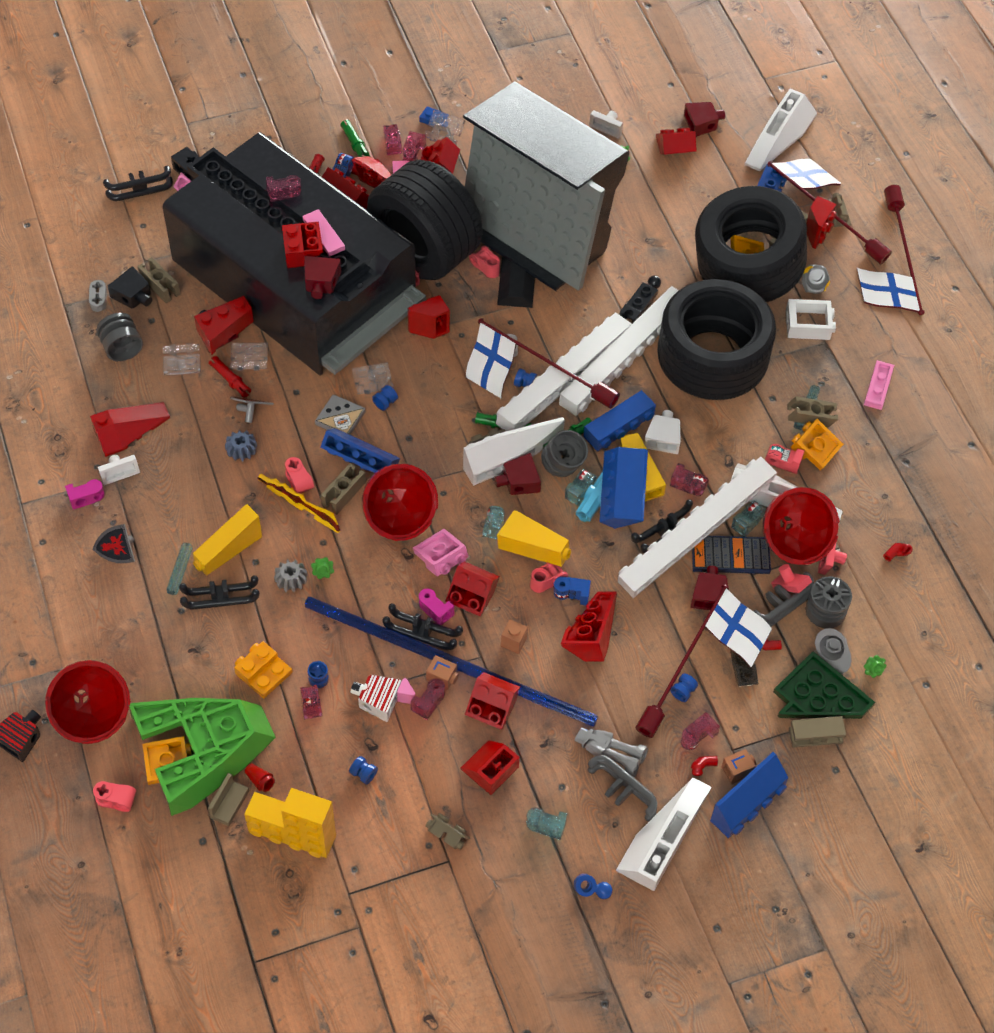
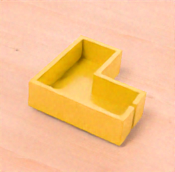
(300, 821)

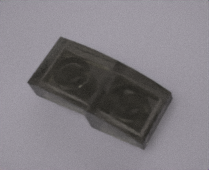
(743, 673)

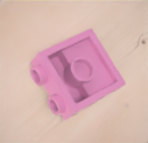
(441, 552)

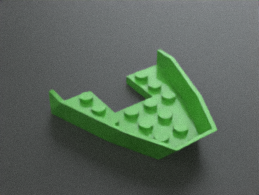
(222, 737)

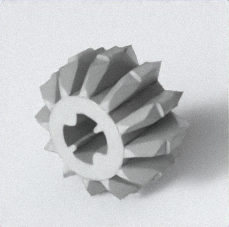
(290, 575)

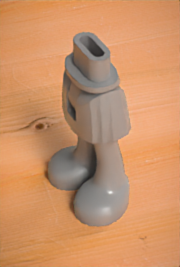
(601, 742)

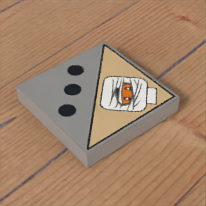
(340, 415)

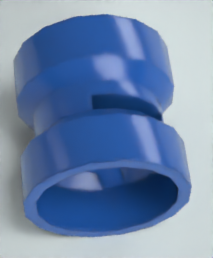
(523, 378)
(385, 397)
(316, 670)
(685, 685)
(363, 770)

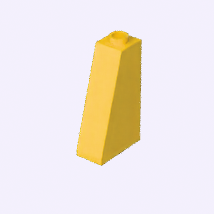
(654, 481)
(532, 540)
(228, 541)

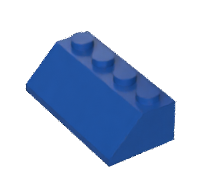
(623, 486)
(750, 796)

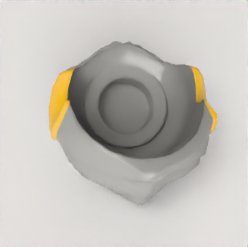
(815, 279)

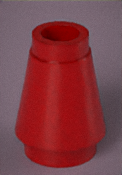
(260, 778)

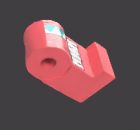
(784, 458)

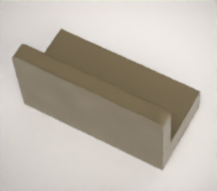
(227, 801)

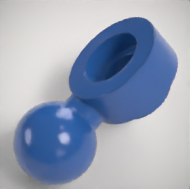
(602, 890)

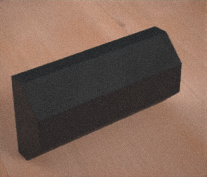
(515, 285)

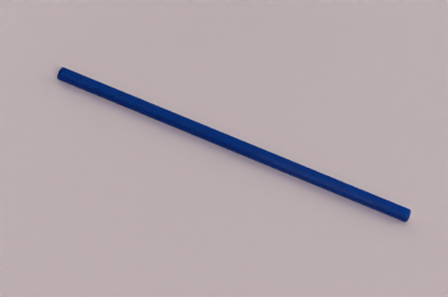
(462, 665)

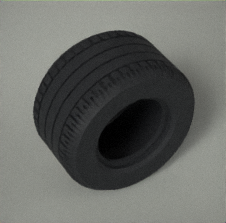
(753, 210)
(432, 213)
(722, 309)

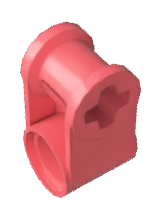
(486, 262)
(297, 475)
(548, 574)
(114, 796)

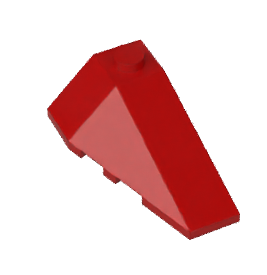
(370, 170)
(122, 426)
(592, 629)

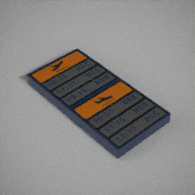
(732, 555)

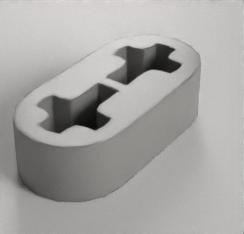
(93, 295)

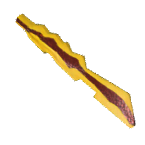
(298, 500)

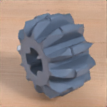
(241, 445)

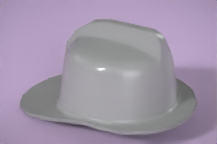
(834, 649)

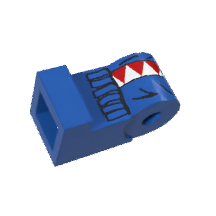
(344, 164)
(572, 588)

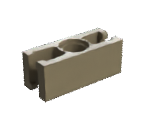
(159, 280)
(812, 409)
(343, 495)
(817, 731)

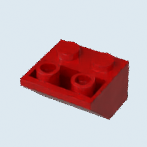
(676, 142)
(443, 153)
(820, 220)
(301, 241)
(429, 318)
(472, 588)
(492, 700)
(491, 765)

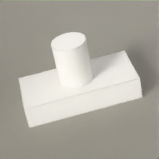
(606, 123)
(118, 469)

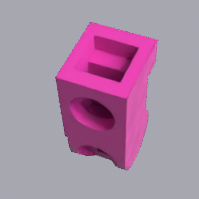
(85, 494)
(435, 607)

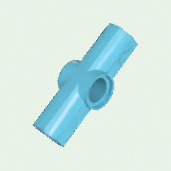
(591, 501)

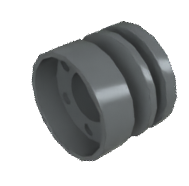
(119, 337)
(571, 447)
(828, 602)

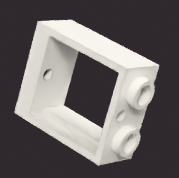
(809, 331)

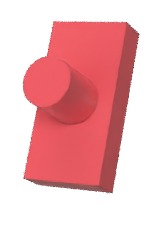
(827, 562)
(791, 581)

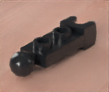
(641, 299)

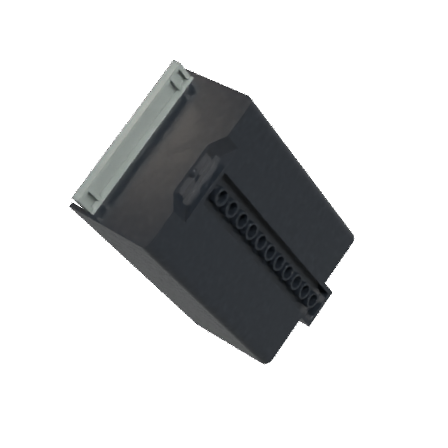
(234, 245)

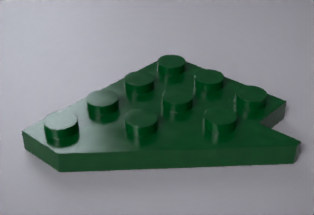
(820, 692)

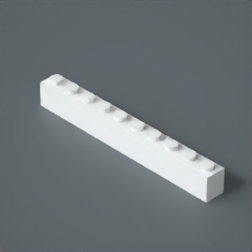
(617, 356)
(550, 384)
(696, 527)

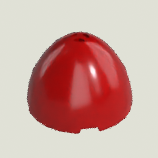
(411, 505)
(811, 530)
(101, 712)

